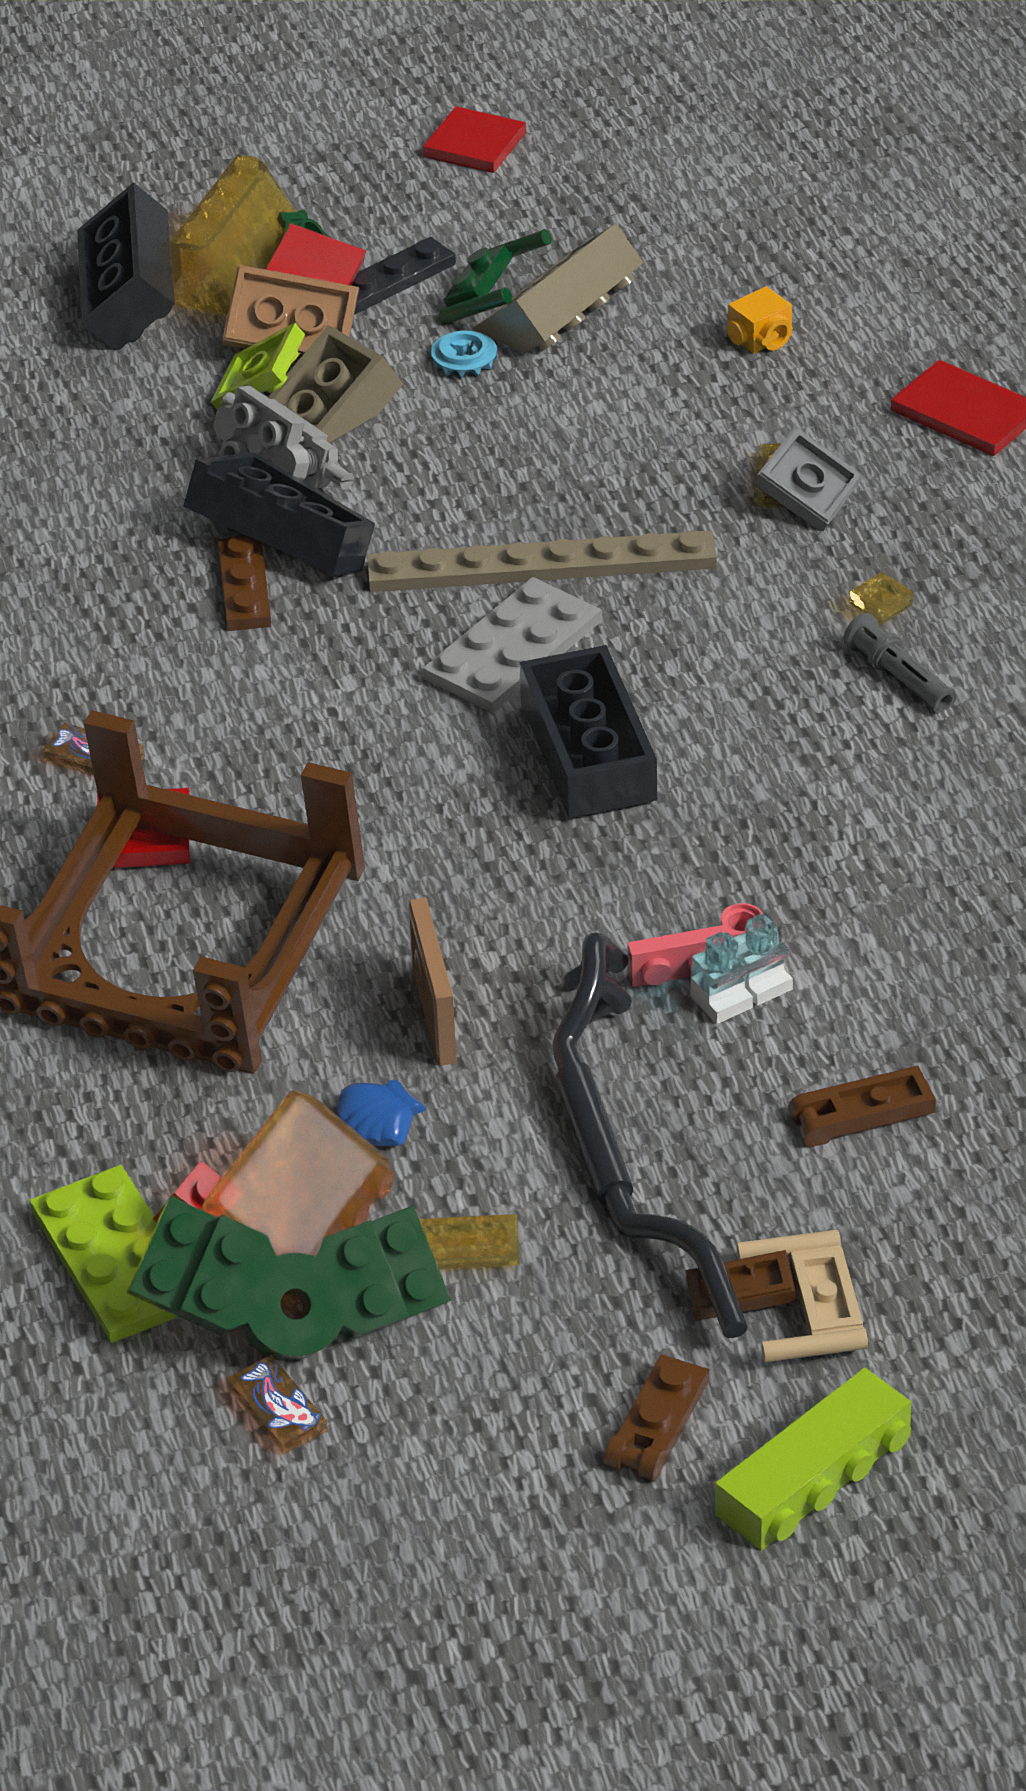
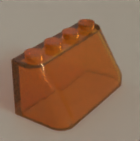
(302, 1179)

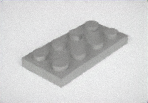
(524, 627)

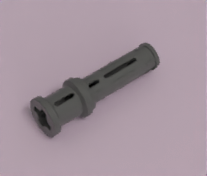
(888, 653)

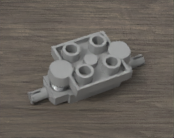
(266, 427)

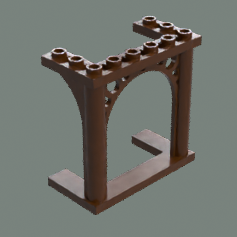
(231, 998)

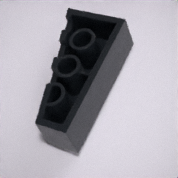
(279, 511)

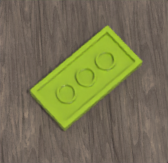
(100, 1237)

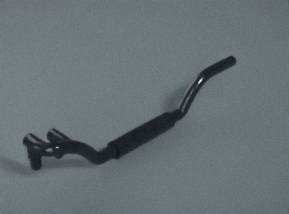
(597, 997)

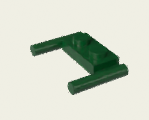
(472, 287)

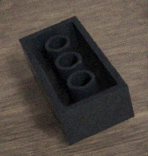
(125, 267)
(588, 731)

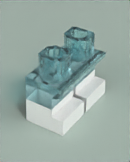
(740, 970)

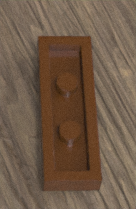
(244, 583)

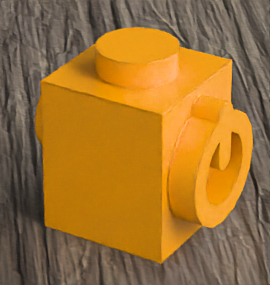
(760, 321)

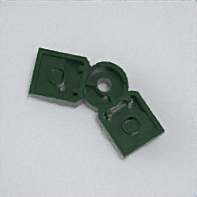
(232, 1279)

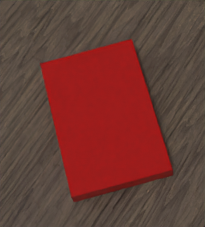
(963, 407)

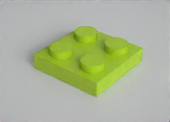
(261, 364)

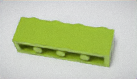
(813, 1459)

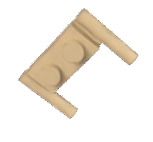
(823, 1292)

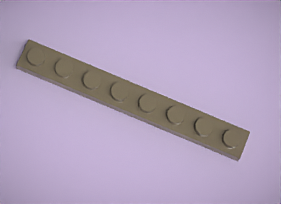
(541, 560)

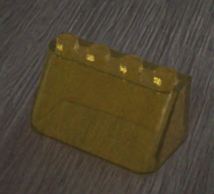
(226, 229)

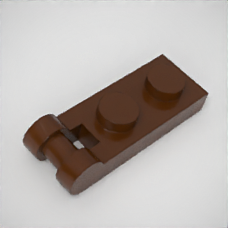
(861, 1105)
(657, 1417)

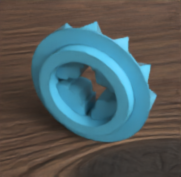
(460, 343)

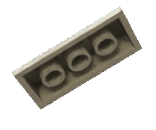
(564, 292)

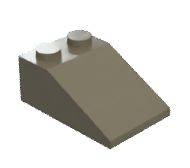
(338, 384)

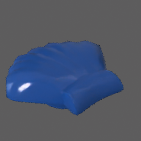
(379, 1111)

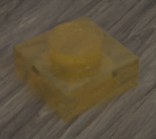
(881, 597)

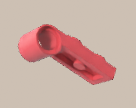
(670, 956)

